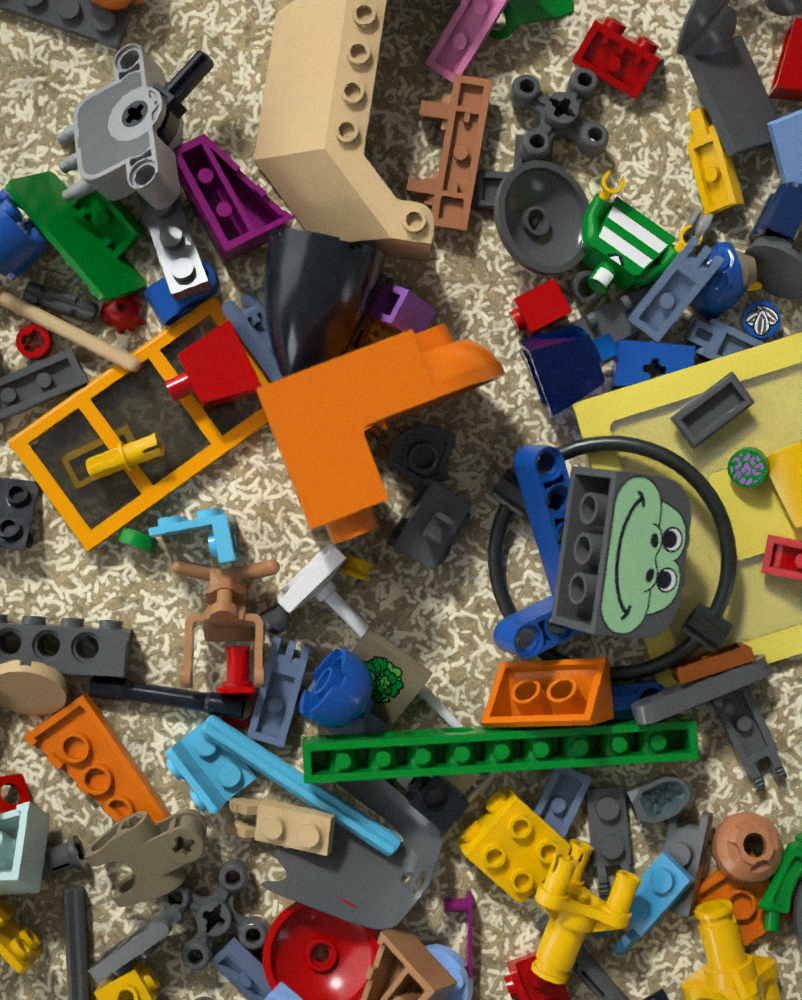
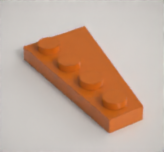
(93, 756)

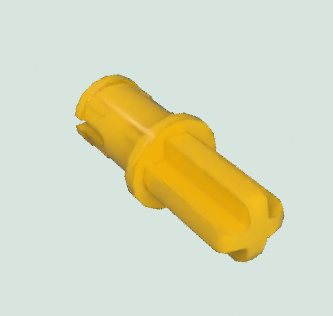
(125, 456)

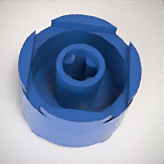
(19, 239)

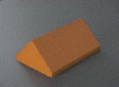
(550, 693)

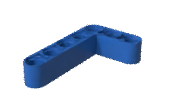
(546, 523)

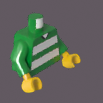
(624, 243)

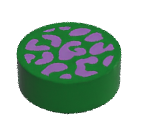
(748, 467)

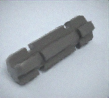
(60, 302)

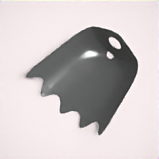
(359, 870)

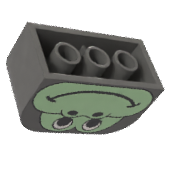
(621, 553)

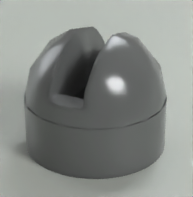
(578, 291)
(275, 619)

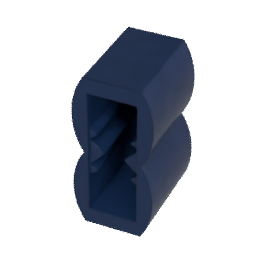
(781, 214)

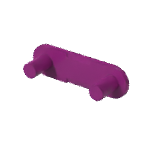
(463, 905)

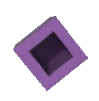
(400, 310)

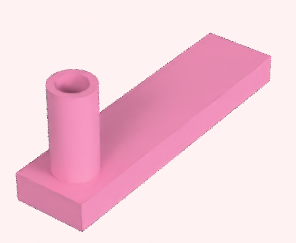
(464, 36)

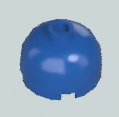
(340, 690)

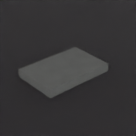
(734, 97)

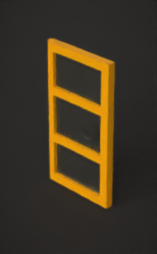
(125, 409)

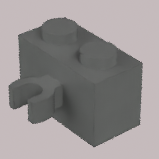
(430, 524)

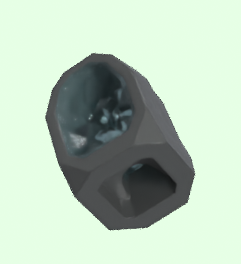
(658, 798)

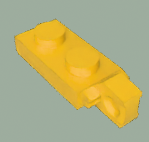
(711, 166)

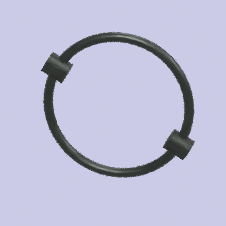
(703, 625)

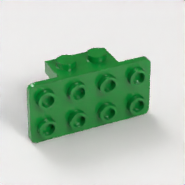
(86, 232)

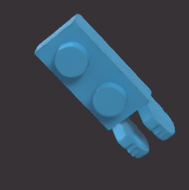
(658, 892)

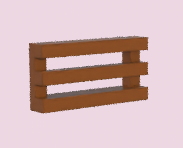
(711, 663)

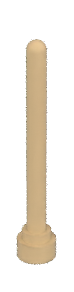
(68, 331)

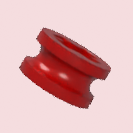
(30, 331)

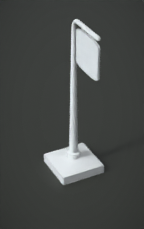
(316, 582)

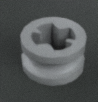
(699, 221)

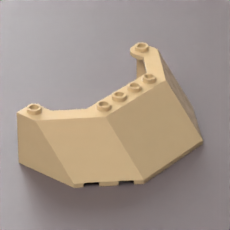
(318, 128)

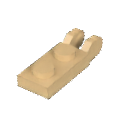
(284, 825)

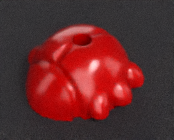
(124, 319)

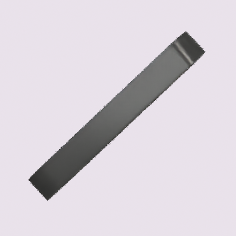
(688, 695)

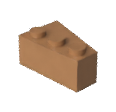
(405, 970)

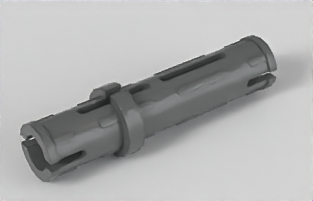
(590, 971)

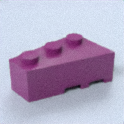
(226, 201)

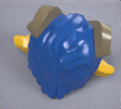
(728, 283)

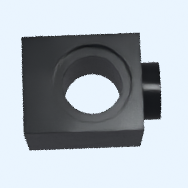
(444, 813)

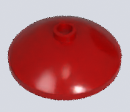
(291, 959)

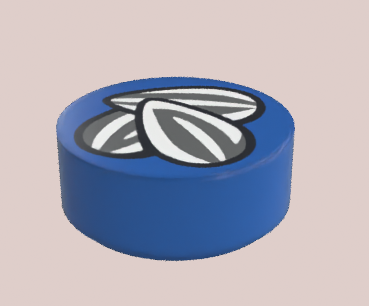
(760, 320)

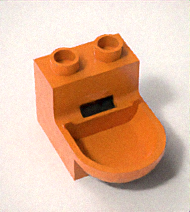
(328, 407)

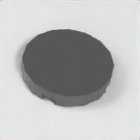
(778, 266)

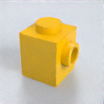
(133, 984)

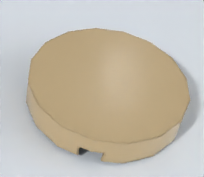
(31, 688)

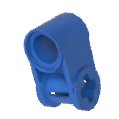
(169, 310)

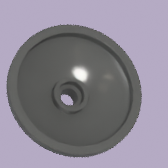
(555, 209)

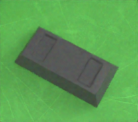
(712, 410)

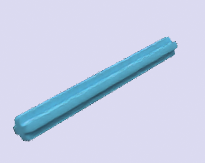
(293, 781)

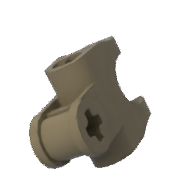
(152, 851)

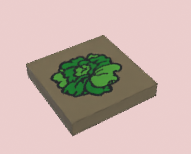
(394, 675)

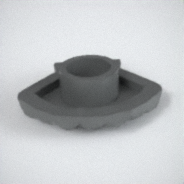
(421, 453)

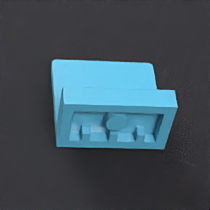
(222, 542)
(208, 770)

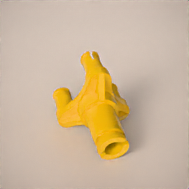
(576, 910)
(728, 969)

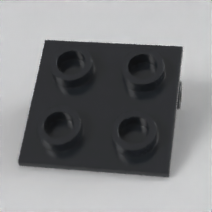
(17, 510)

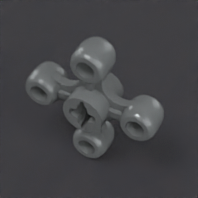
(560, 103)
(229, 921)

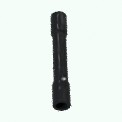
(125, 690)

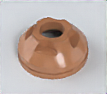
(730, 852)

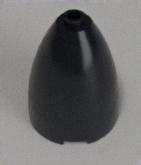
(316, 296)

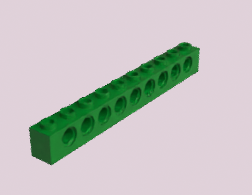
(495, 749)

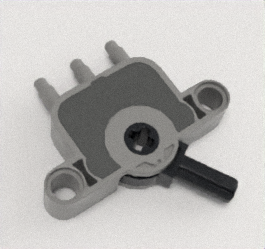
(130, 129)

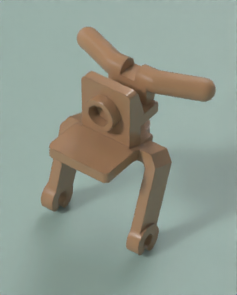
(226, 612)

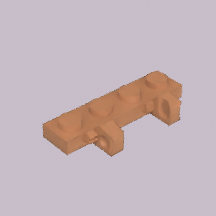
(464, 124)

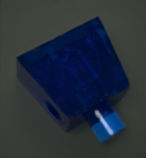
(566, 365)

